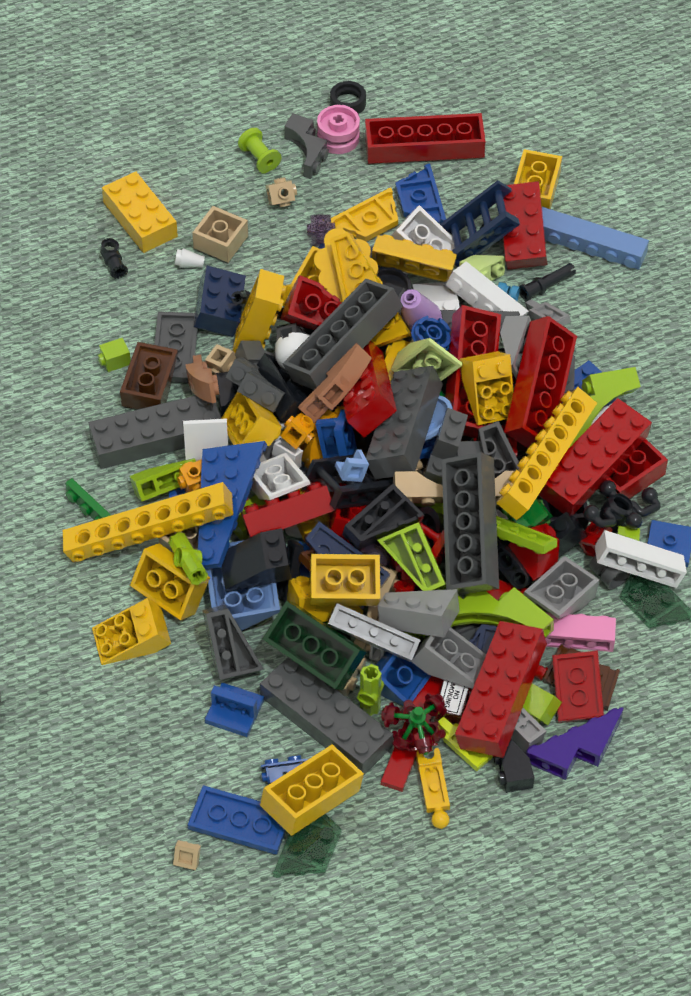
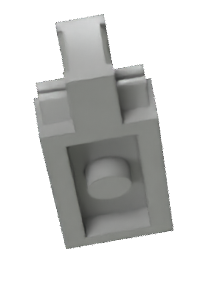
(545, 309)

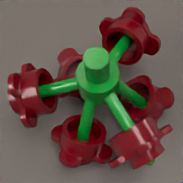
(415, 717)

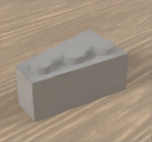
(420, 611)

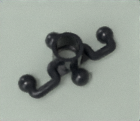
(620, 509)

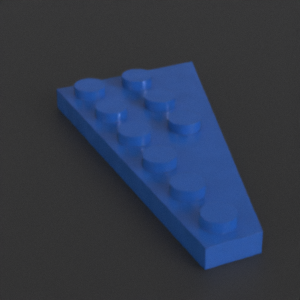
(235, 468)

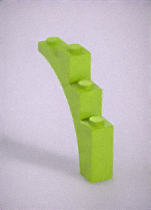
(605, 387)
(511, 608)

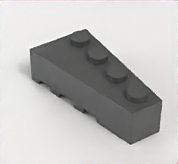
(495, 444)

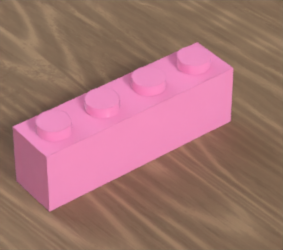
(583, 632)

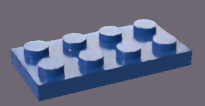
(235, 820)

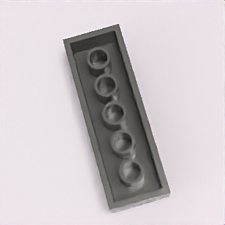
(352, 322)
(146, 430)
(401, 437)
(470, 523)
(326, 714)

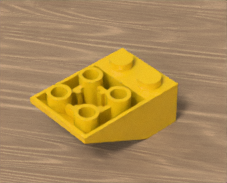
(488, 385)
(132, 633)

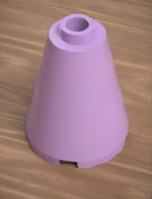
(416, 307)

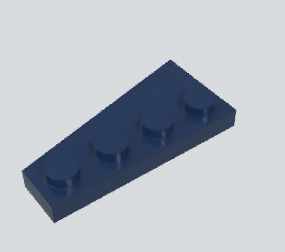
(325, 541)

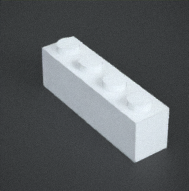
(480, 291)
(640, 559)

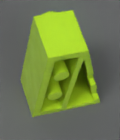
(415, 556)

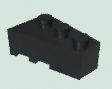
(382, 517)

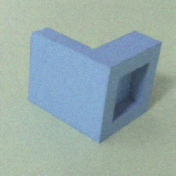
(353, 468)

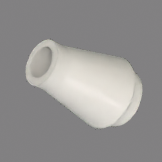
(188, 259)

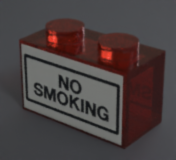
(455, 700)

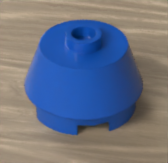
(431, 328)

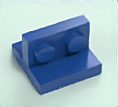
(336, 436)
(233, 709)

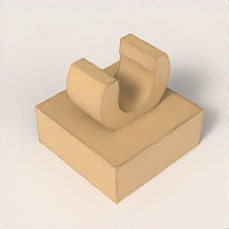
(187, 855)

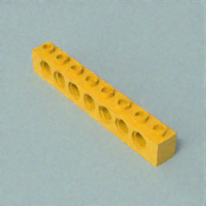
(546, 452)
(147, 522)

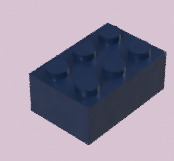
(214, 304)

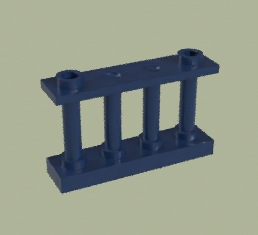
(492, 230)

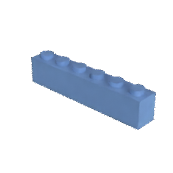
(594, 239)

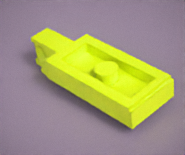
(474, 759)

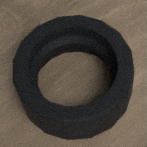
(349, 87)

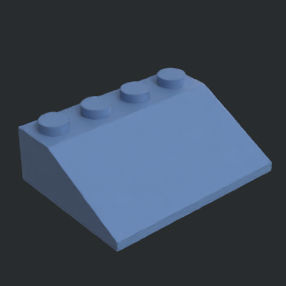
(246, 605)

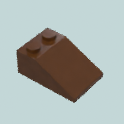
(148, 376)

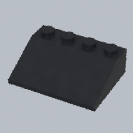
(294, 392)

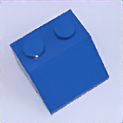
(401, 678)

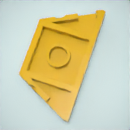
(369, 217)

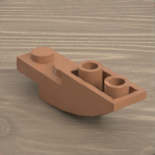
(201, 380)
(337, 384)

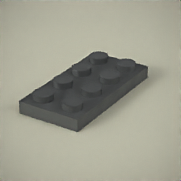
(178, 332)

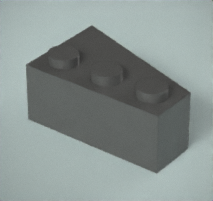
(228, 645)

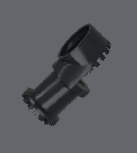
(113, 258)

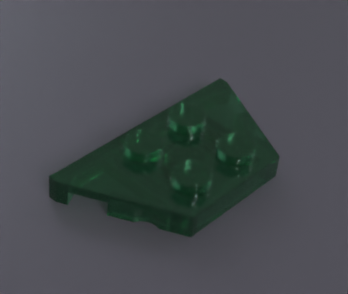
(654, 602)
(309, 849)

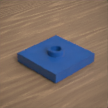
(671, 538)

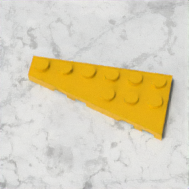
(352, 270)

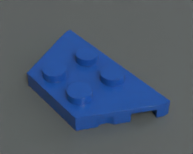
(420, 190)

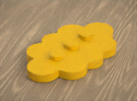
(325, 263)

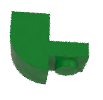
(534, 516)

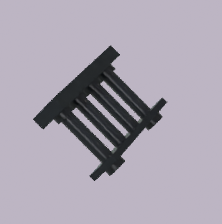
(351, 494)

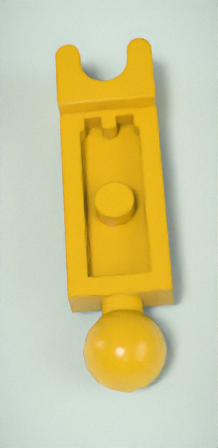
(434, 788)

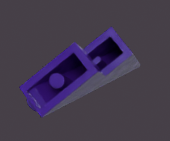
(582, 742)

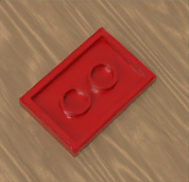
(578, 686)

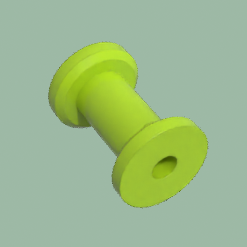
(252, 141)

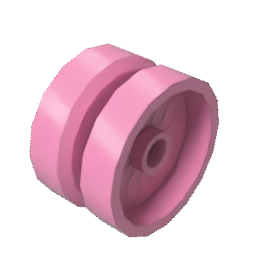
(339, 127)

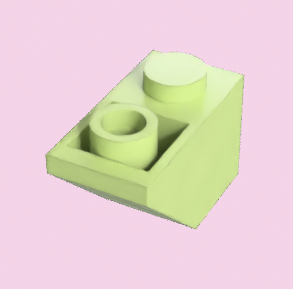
(489, 265)

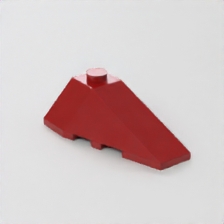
(309, 304)

